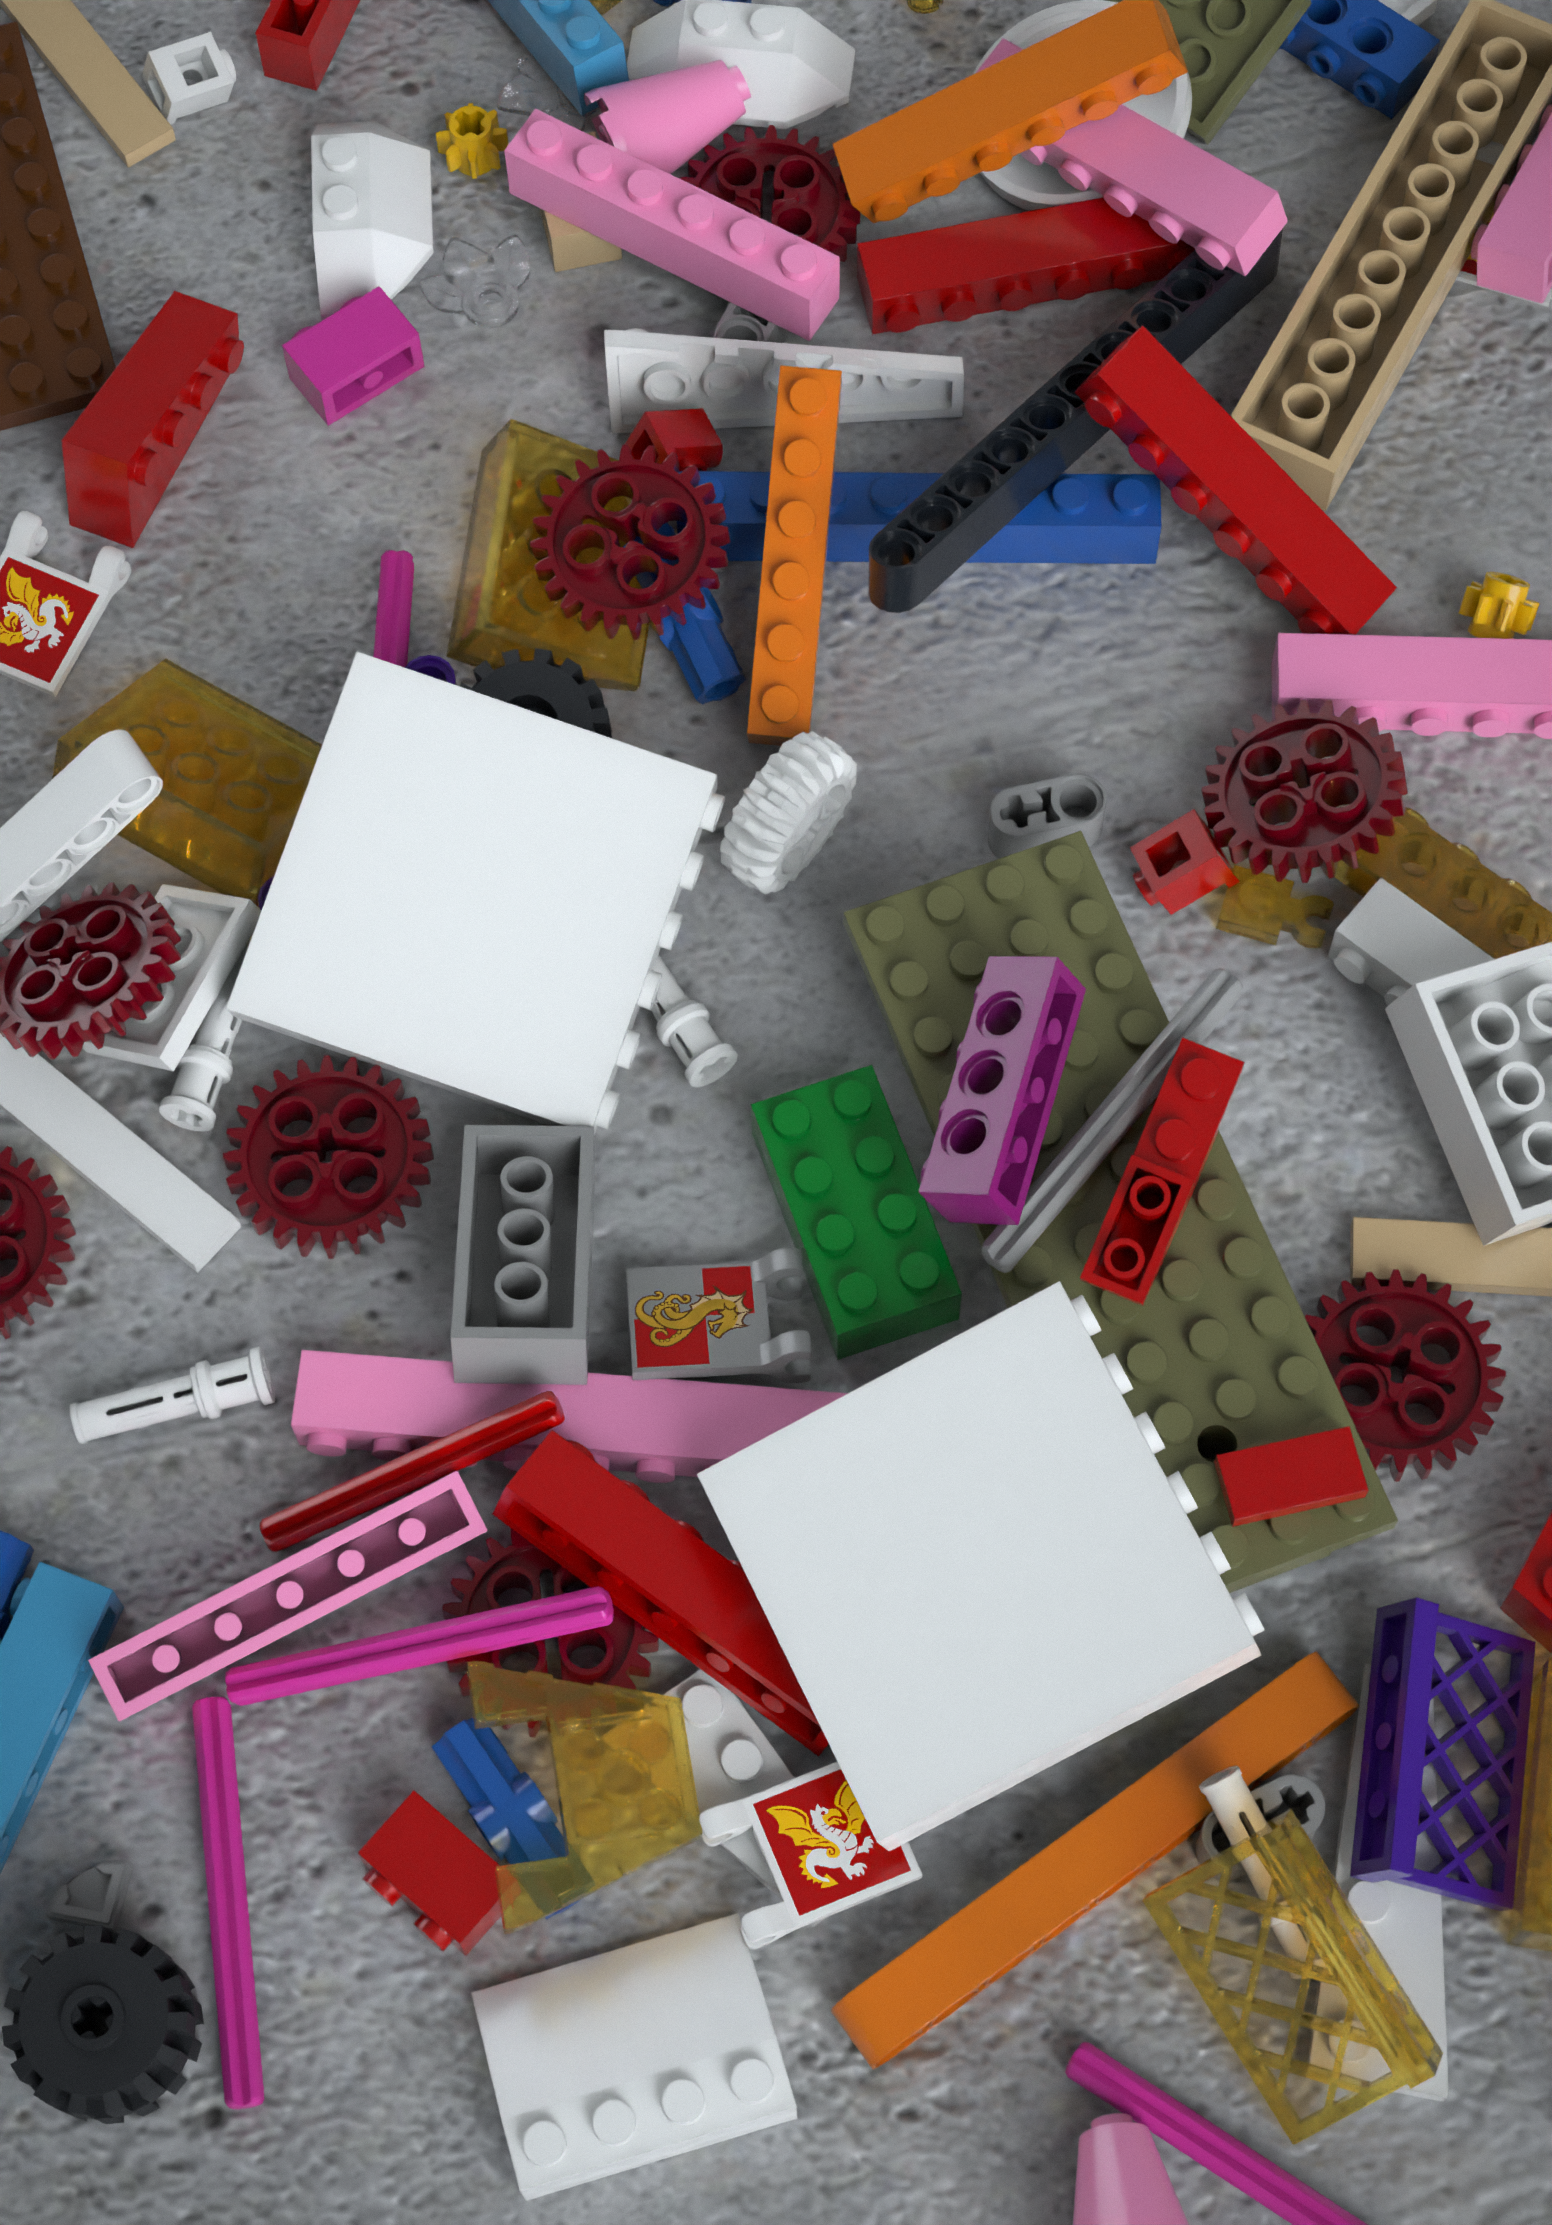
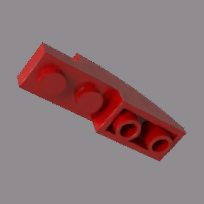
(1162, 1172)

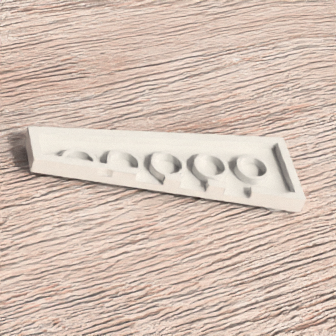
(740, 379)
(1403, 1927)

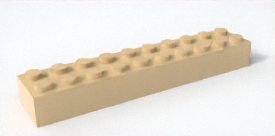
(1399, 248)

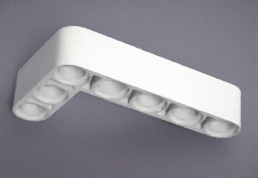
(71, 822)

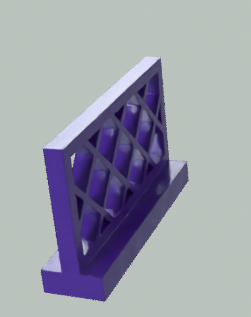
(1402, 1743)

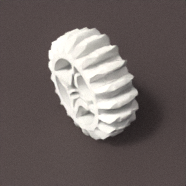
(788, 812)

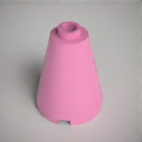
(670, 113)
(1122, 2177)

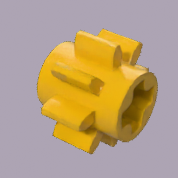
(472, 140)
(1498, 606)

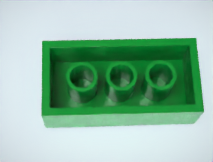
(855, 1212)

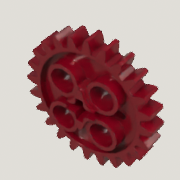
(816, 211)
(603, 586)
(1304, 791)
(85, 970)
(327, 1209)
(40, 1216)
(1409, 1321)
(521, 1567)

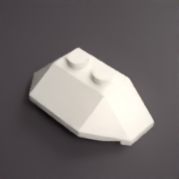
(783, 53)
(368, 210)

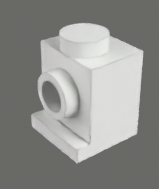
(188, 59)

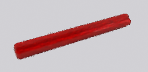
(412, 1471)

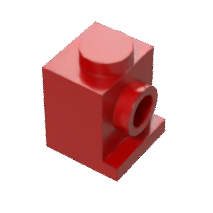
(678, 431)
(1181, 863)

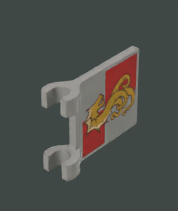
(715, 1319)

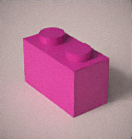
(353, 355)

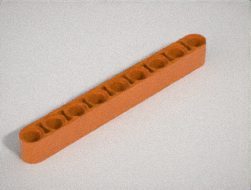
(1089, 1862)

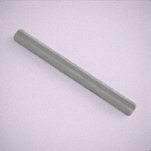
(1110, 1121)

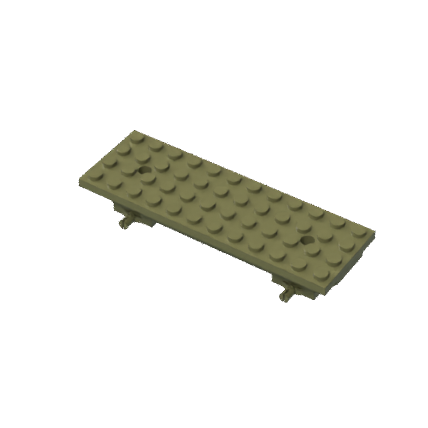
(1221, 1337)

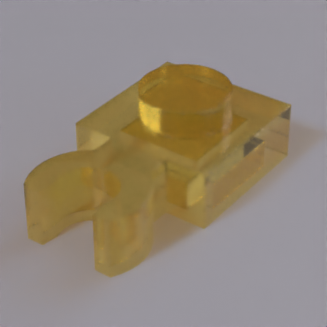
(1263, 907)

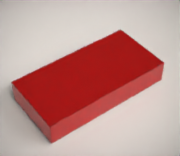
(1291, 1476)

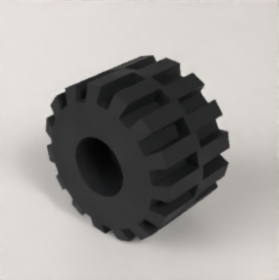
(545, 689)
(146, 2037)

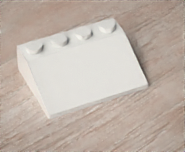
(1486, 1078)
(632, 2057)

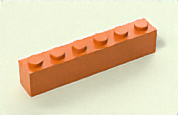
(1010, 108)
(794, 554)

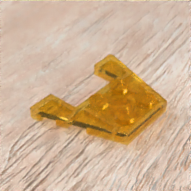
(617, 1778)

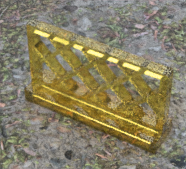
(1344, 1947)

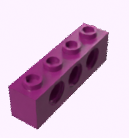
(1002, 1090)

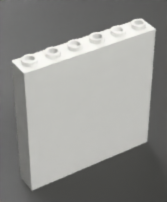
(476, 896)
(979, 1565)

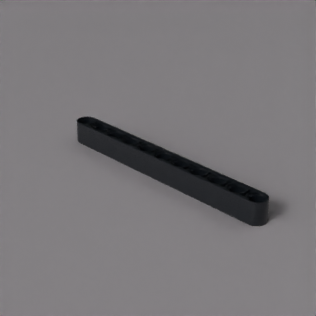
(1044, 435)

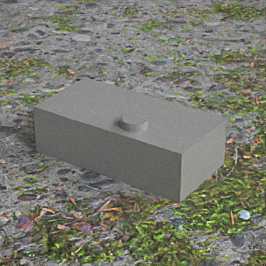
(524, 1255)

